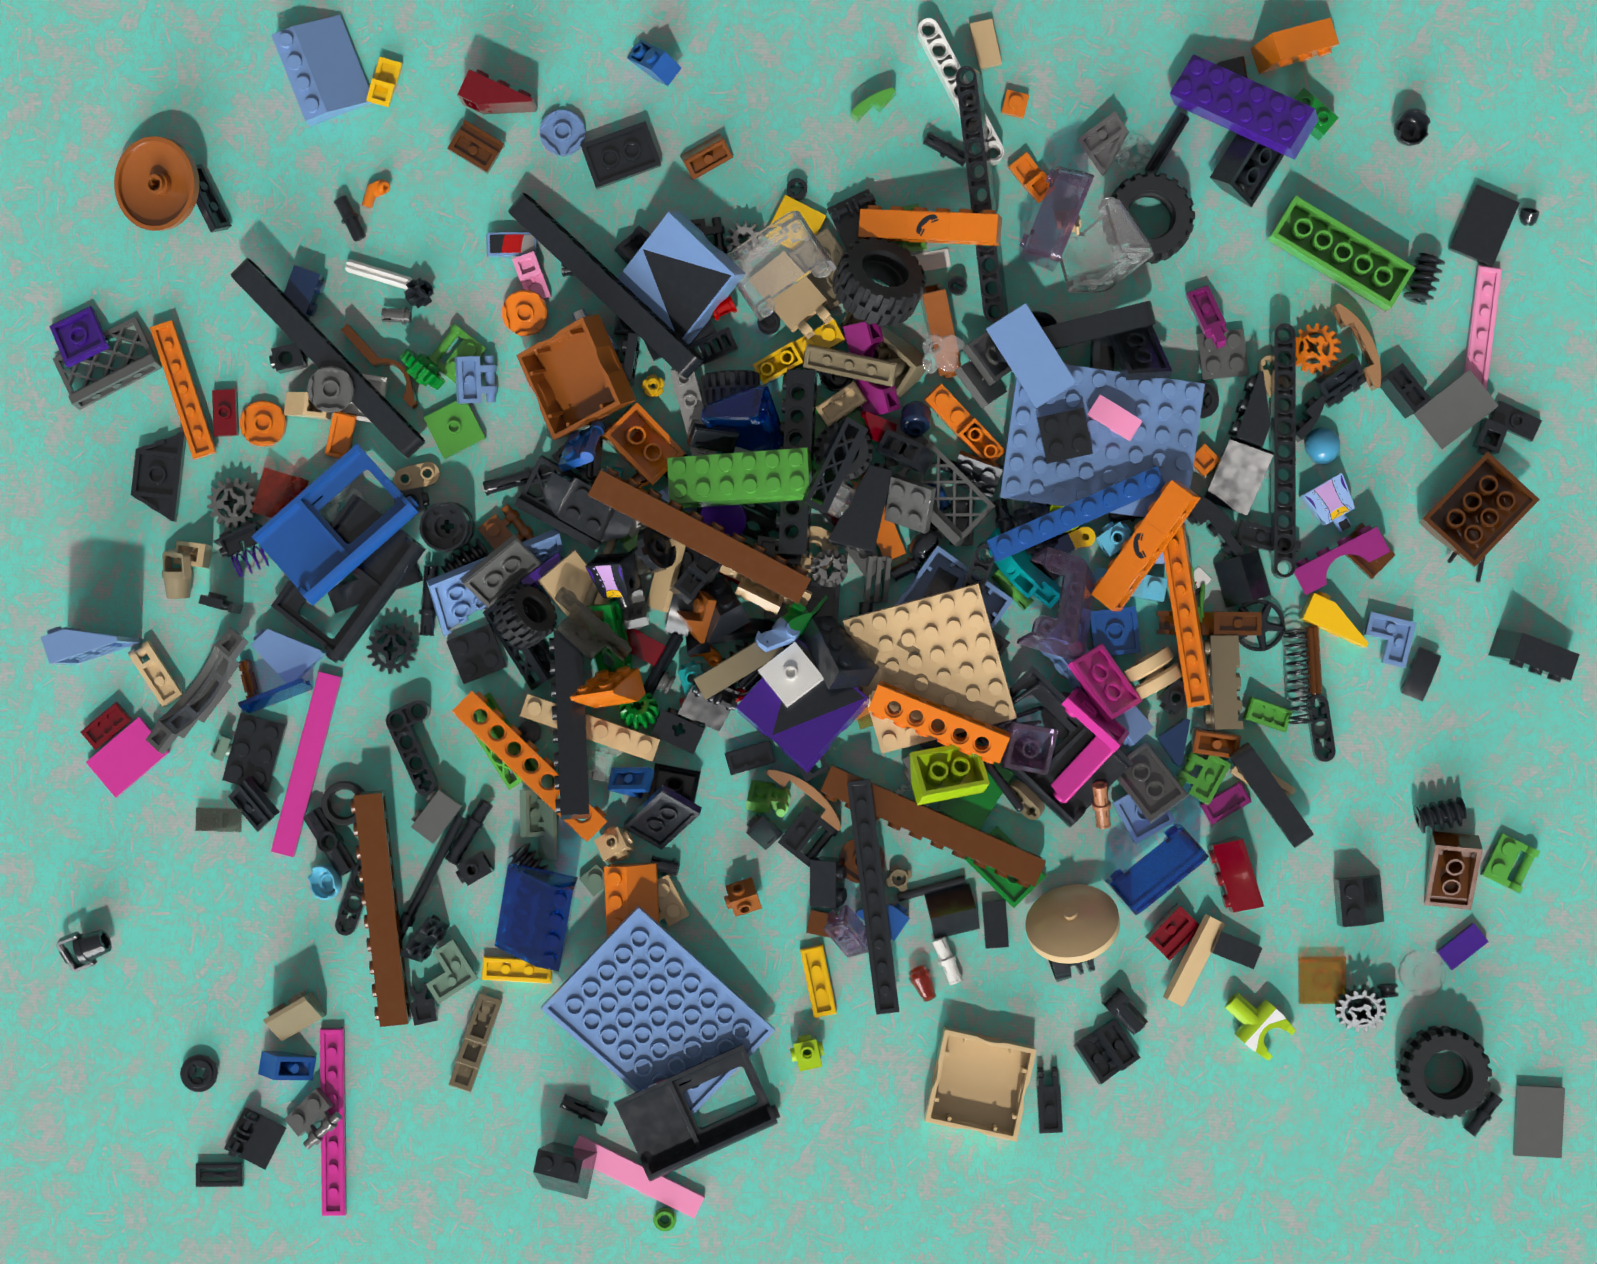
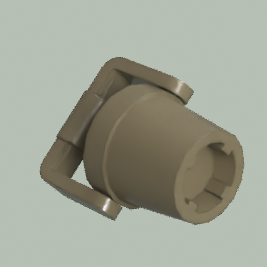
(177, 580)

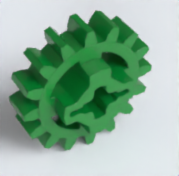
(422, 369)

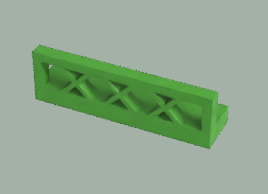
(513, 748)

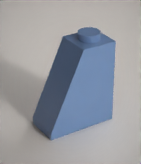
(286, 654)

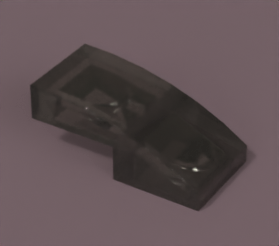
(218, 819)

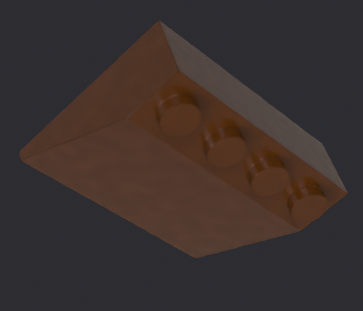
(1479, 510)

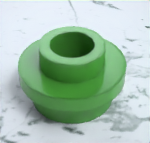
(661, 1225)

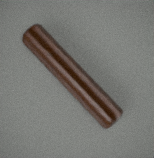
(1314, 661)

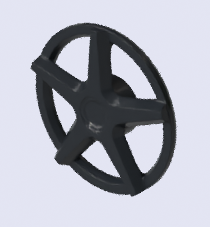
(1266, 626)

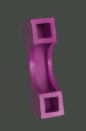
(864, 340)
(1367, 544)

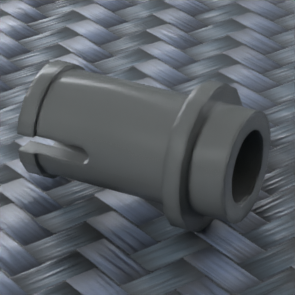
(396, 315)

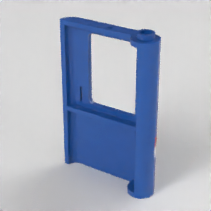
(307, 544)

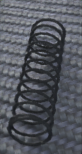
(1297, 720)

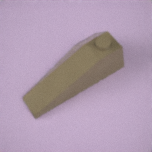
(897, 350)

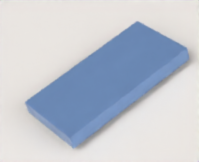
(1031, 355)

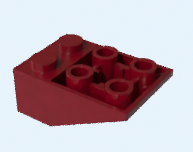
(493, 97)

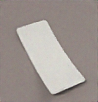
(933, 259)

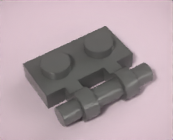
(308, 1113)

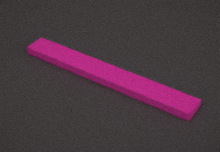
(306, 764)
(334, 1142)

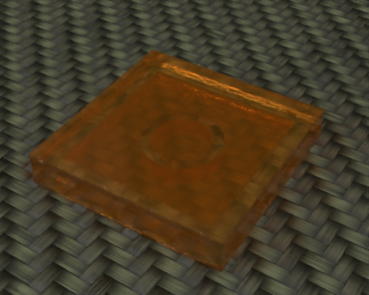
(1321, 979)

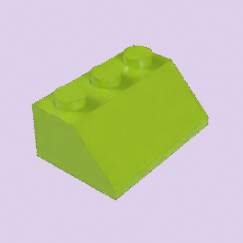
(946, 774)

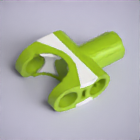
(1256, 1022)

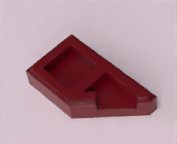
(877, 425)

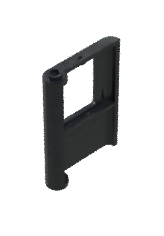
(380, 572)
(1064, 753)

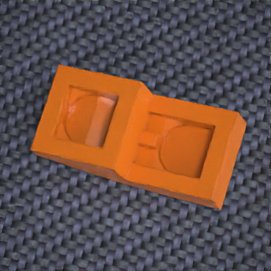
(1030, 176)

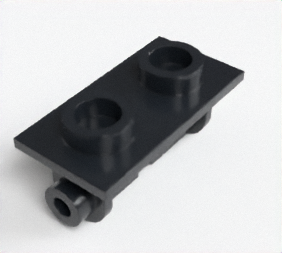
(231, 540)

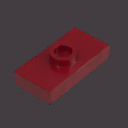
(225, 413)
(106, 725)

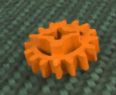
(1322, 342)

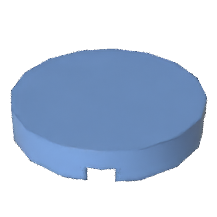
(562, 132)

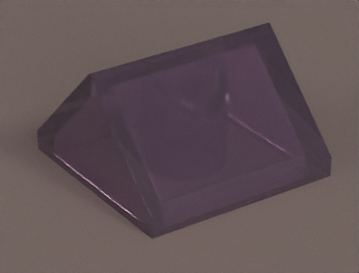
(1029, 748)

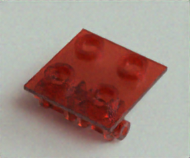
(276, 492)

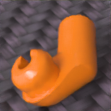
(373, 191)
(711, 657)

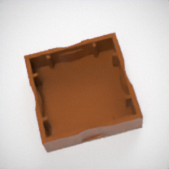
(576, 377)

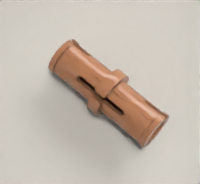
(1101, 805)

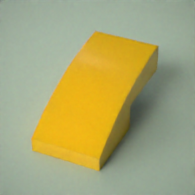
(384, 82)

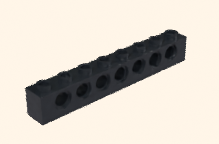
(806, 381)

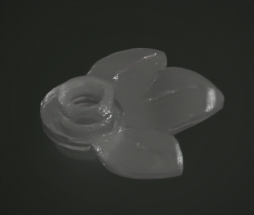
(944, 355)

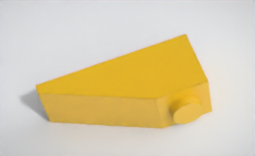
(1328, 616)

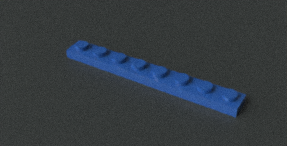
(1076, 514)

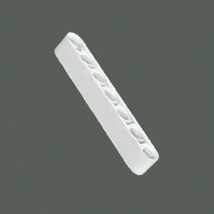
(949, 83)

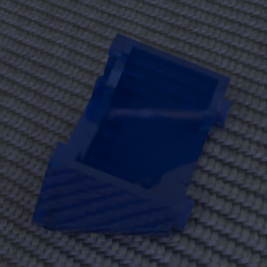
(752, 414)

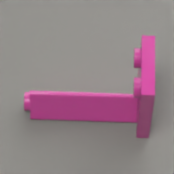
(1107, 740)

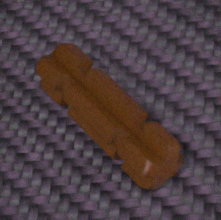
(248, 678)

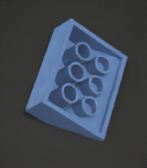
(322, 68)
(75, 646)

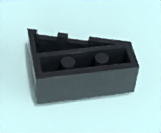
(1535, 654)
(838, 655)

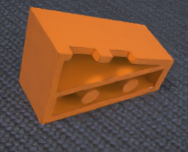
(1294, 45)

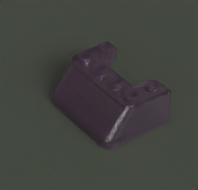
(1068, 632)

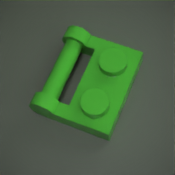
(467, 347)
(1502, 860)

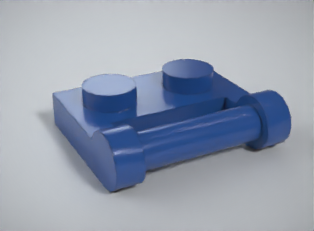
(581, 447)

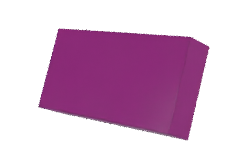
(1226, 803)

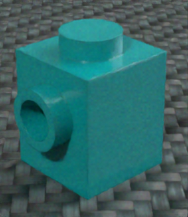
(688, 673)

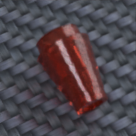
(922, 982)

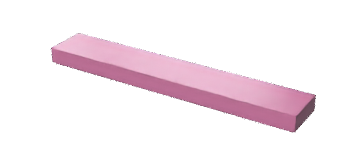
(1482, 322)
(633, 1175)

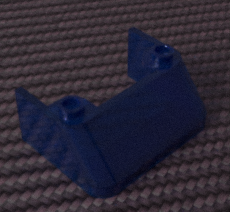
(1157, 870)

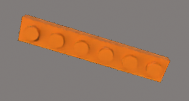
(183, 390)

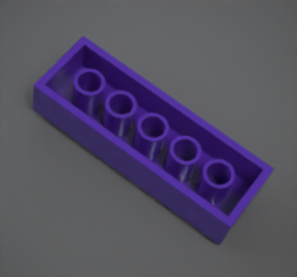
(1244, 106)

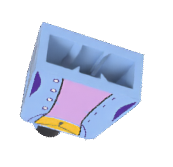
(1330, 502)

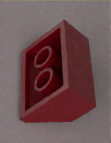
(1235, 874)

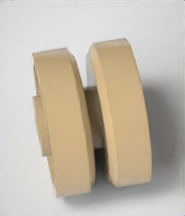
(1152, 670)

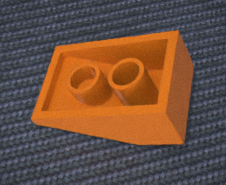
(642, 442)

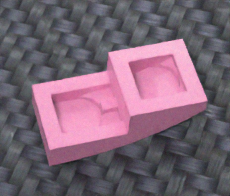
(531, 274)
(1114, 417)

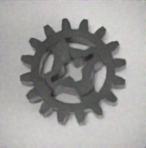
(231, 492)

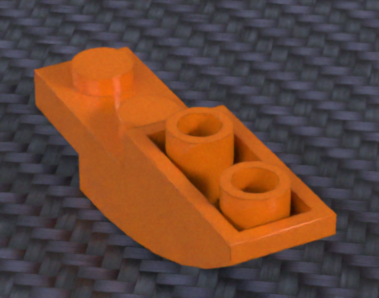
(963, 424)

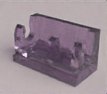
(847, 932)

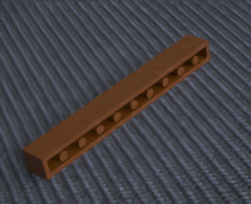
(699, 535)
(941, 830)
(381, 908)

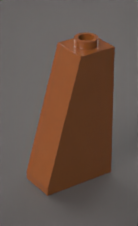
(938, 317)

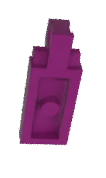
(1208, 315)

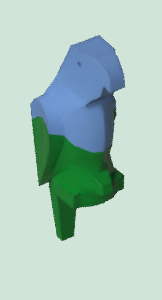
(788, 627)

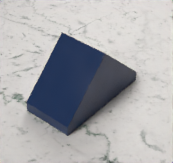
(1174, 740)

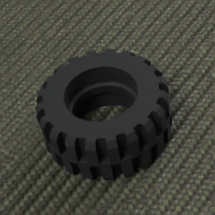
(1175, 201)
(888, 264)
(1468, 1090)

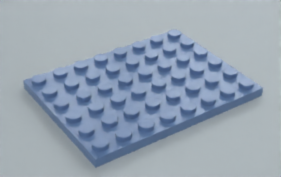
(1163, 439)
(653, 1009)

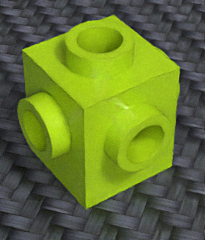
(810, 1060)

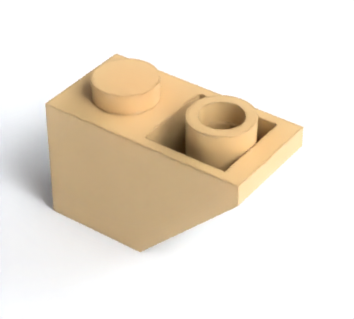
(299, 405)

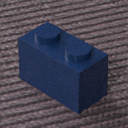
(304, 289)

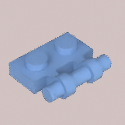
(469, 379)

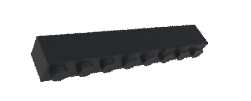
(570, 730)

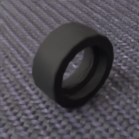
(326, 802)

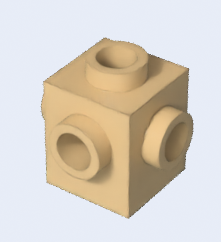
(615, 844)

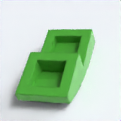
(877, 100)

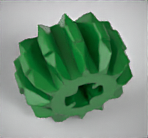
(639, 712)

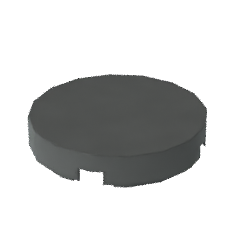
(331, 389)

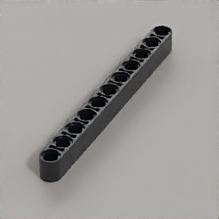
(975, 184)
(605, 285)
(325, 354)
(1289, 441)

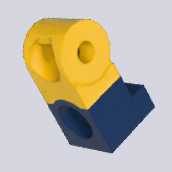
(1079, 538)

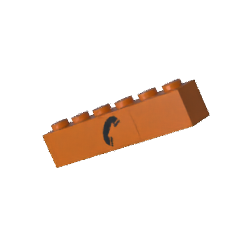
(931, 227)
(1145, 545)

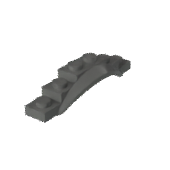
(202, 695)

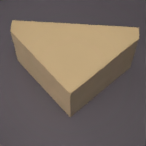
(199, 553)

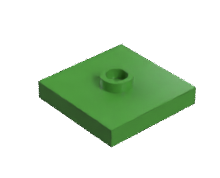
(454, 428)

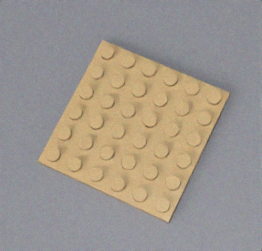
(955, 664)

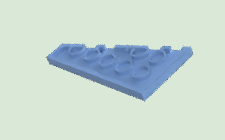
(456, 602)

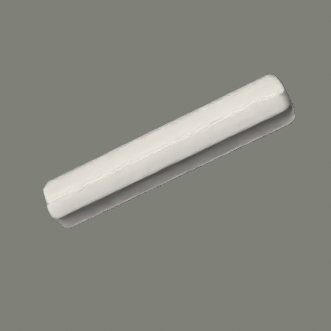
(377, 274)

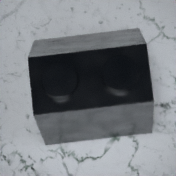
(565, 1169)

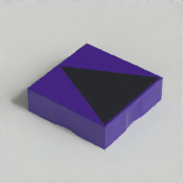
(810, 723)

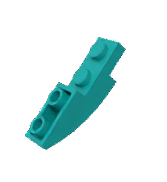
(1027, 577)

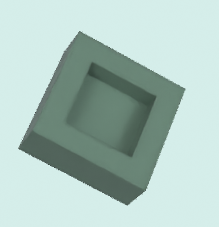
(221, 747)
(594, 880)

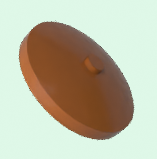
(156, 183)

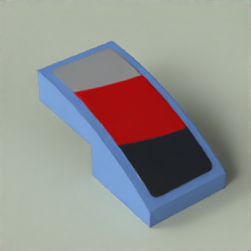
(510, 244)

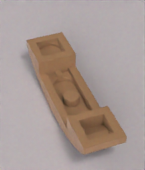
(1344, 318)
(783, 778)

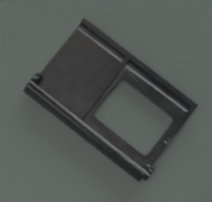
(664, 1124)

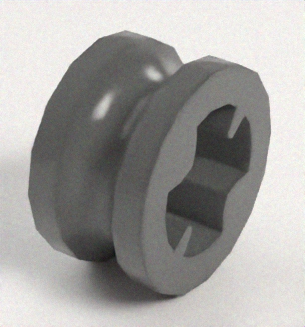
(666, 682)

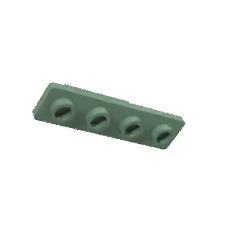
(539, 820)

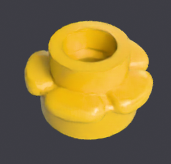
(659, 384)

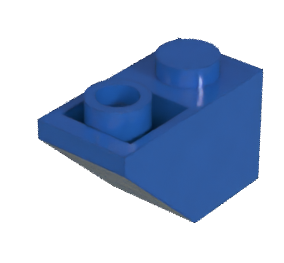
(654, 62)

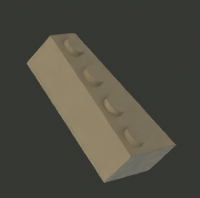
(1224, 682)

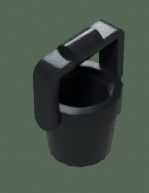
(86, 948)

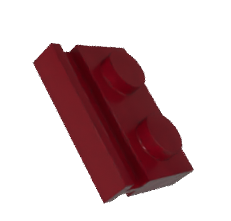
(1173, 932)

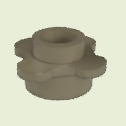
(900, 884)

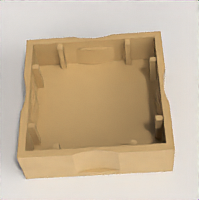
(979, 1083)

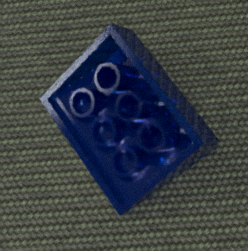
(536, 915)

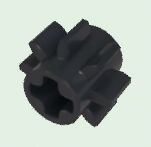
(419, 292)

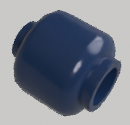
(915, 418)

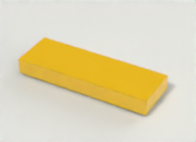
(513, 969)
(818, 981)

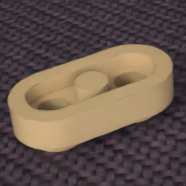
(416, 476)

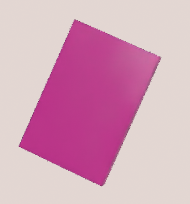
(1104, 683)
(125, 758)

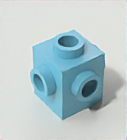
(1106, 541)

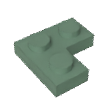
(457, 972)

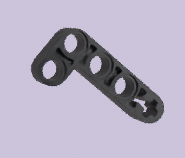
(416, 749)

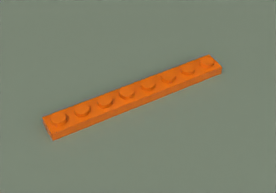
(1187, 621)

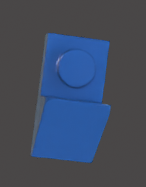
(631, 780)

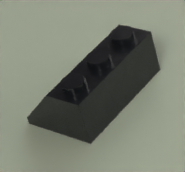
(1245, 169)

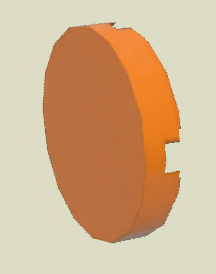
(525, 312)
(263, 423)

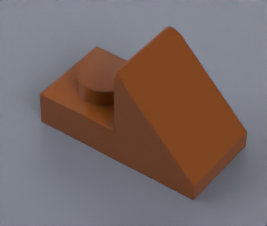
(699, 620)

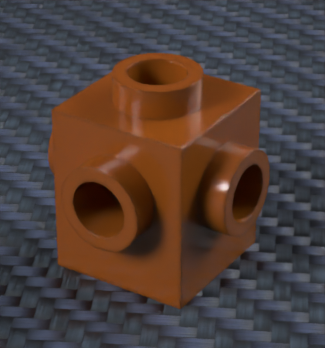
(742, 897)

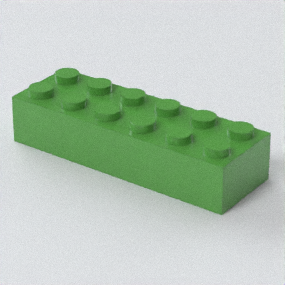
(1341, 253)
(739, 477)

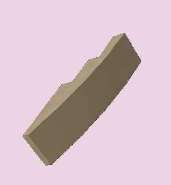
(734, 669)
(475, 1043)

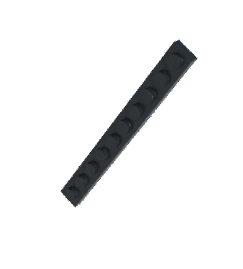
(873, 896)

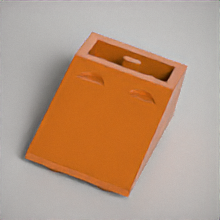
(611, 688)

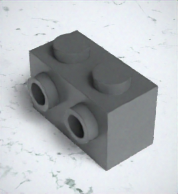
(436, 815)

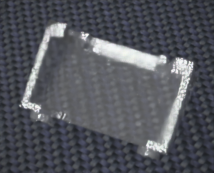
(1104, 250)
(778, 260)

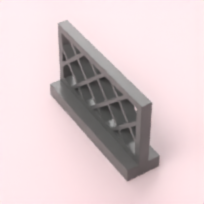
(112, 381)
(940, 519)

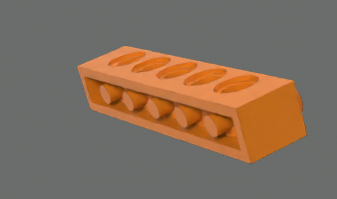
(953, 719)

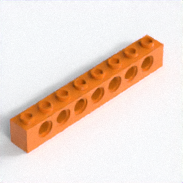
(464, 712)

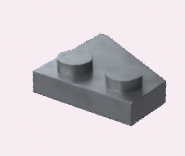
(1104, 141)

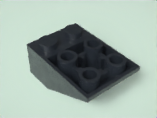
(1253, 410)

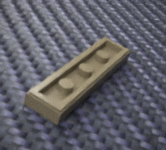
(850, 365)

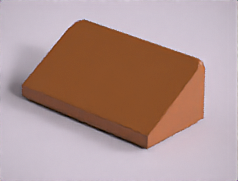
(706, 156)
(1214, 742)

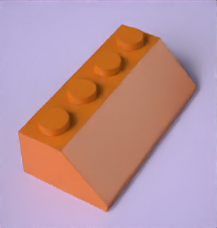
(628, 887)

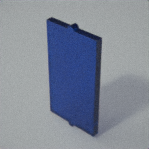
(275, 695)

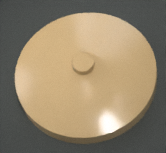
(1072, 923)

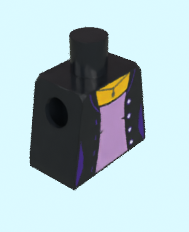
(615, 576)

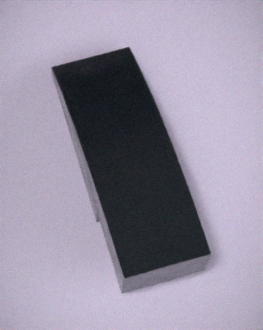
(694, 578)

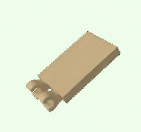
(799, 304)
(574, 577)

